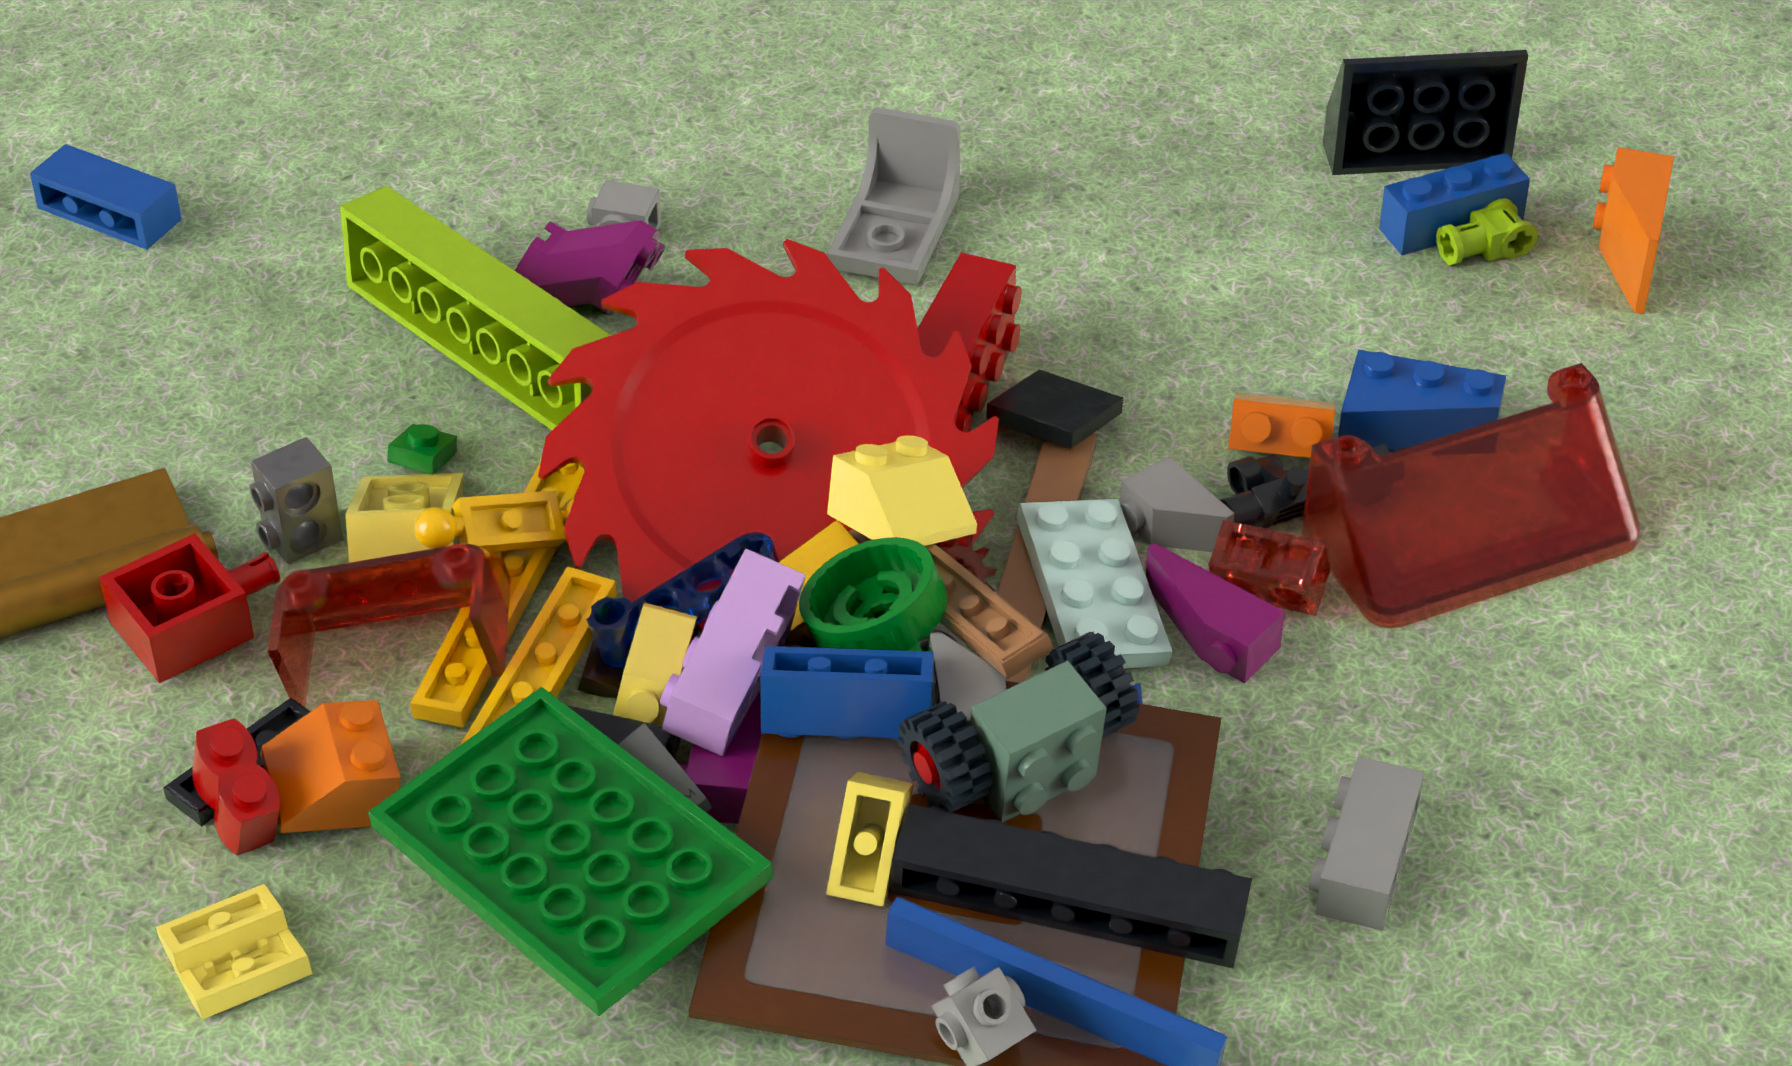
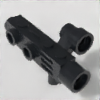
(1267, 491)

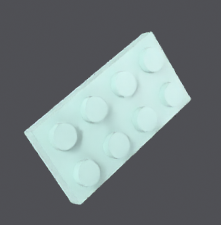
(1093, 577)

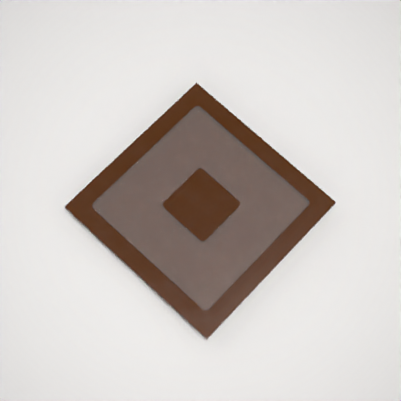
(821, 961)

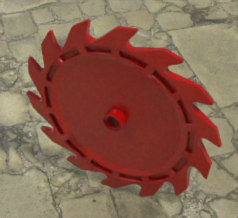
(735, 366)

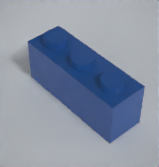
(106, 196)
(1422, 204)
(843, 691)

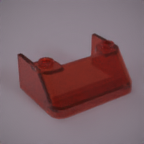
(386, 591)

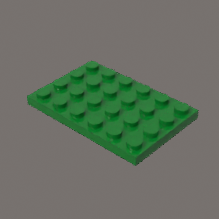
(571, 849)

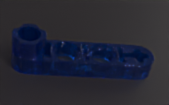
(616, 620)

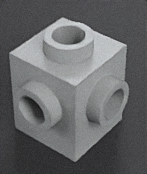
(982, 1015)

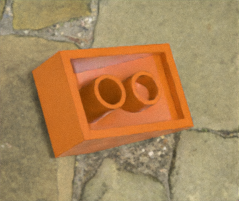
(1633, 218)

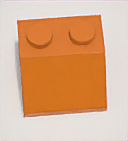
(332, 767)

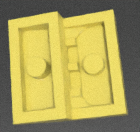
(233, 951)

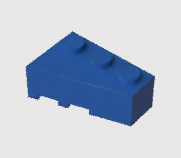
(1415, 400)

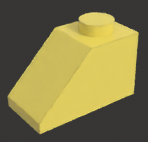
(654, 656)
(868, 837)

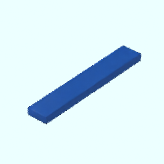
(1055, 988)

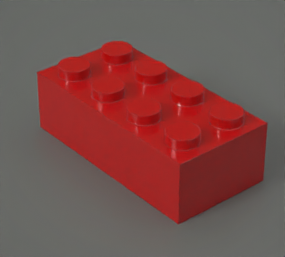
(981, 304)

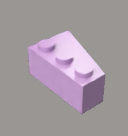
(727, 659)

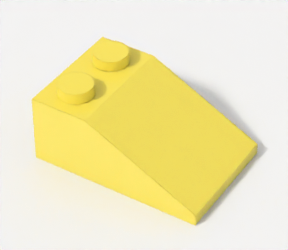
(386, 509)

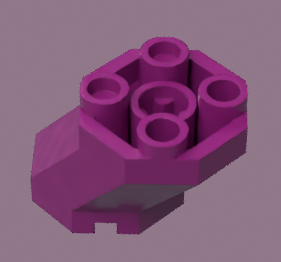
(590, 262)

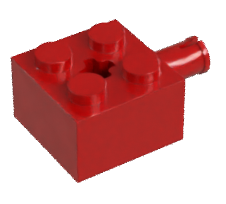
(183, 604)

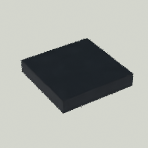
(1054, 408)

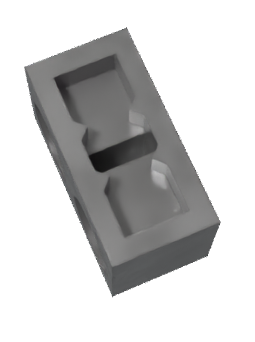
(295, 501)

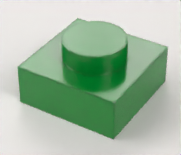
(422, 448)

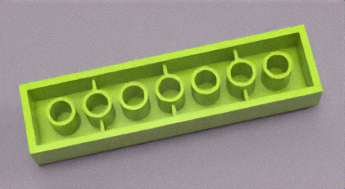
(464, 302)

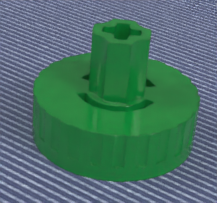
(866, 584)

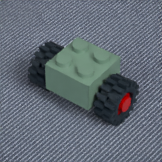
(1027, 738)

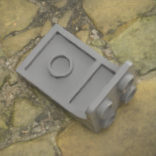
(902, 198)

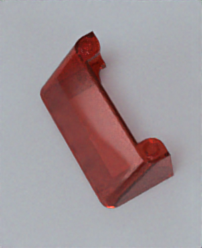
(1473, 507)

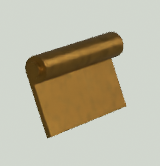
(62, 547)

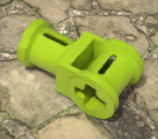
(1488, 235)

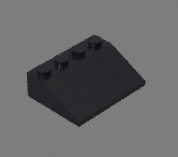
(1423, 111)

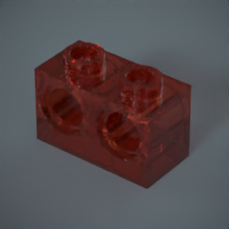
(1272, 565)

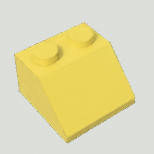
(900, 492)

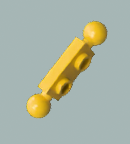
(497, 522)

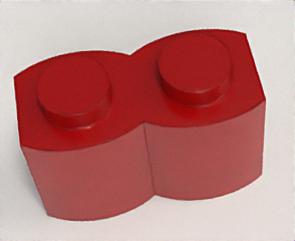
(235, 786)

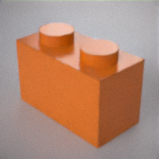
(1279, 424)

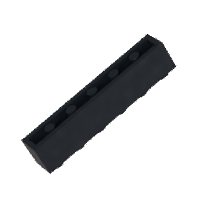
(1070, 885)

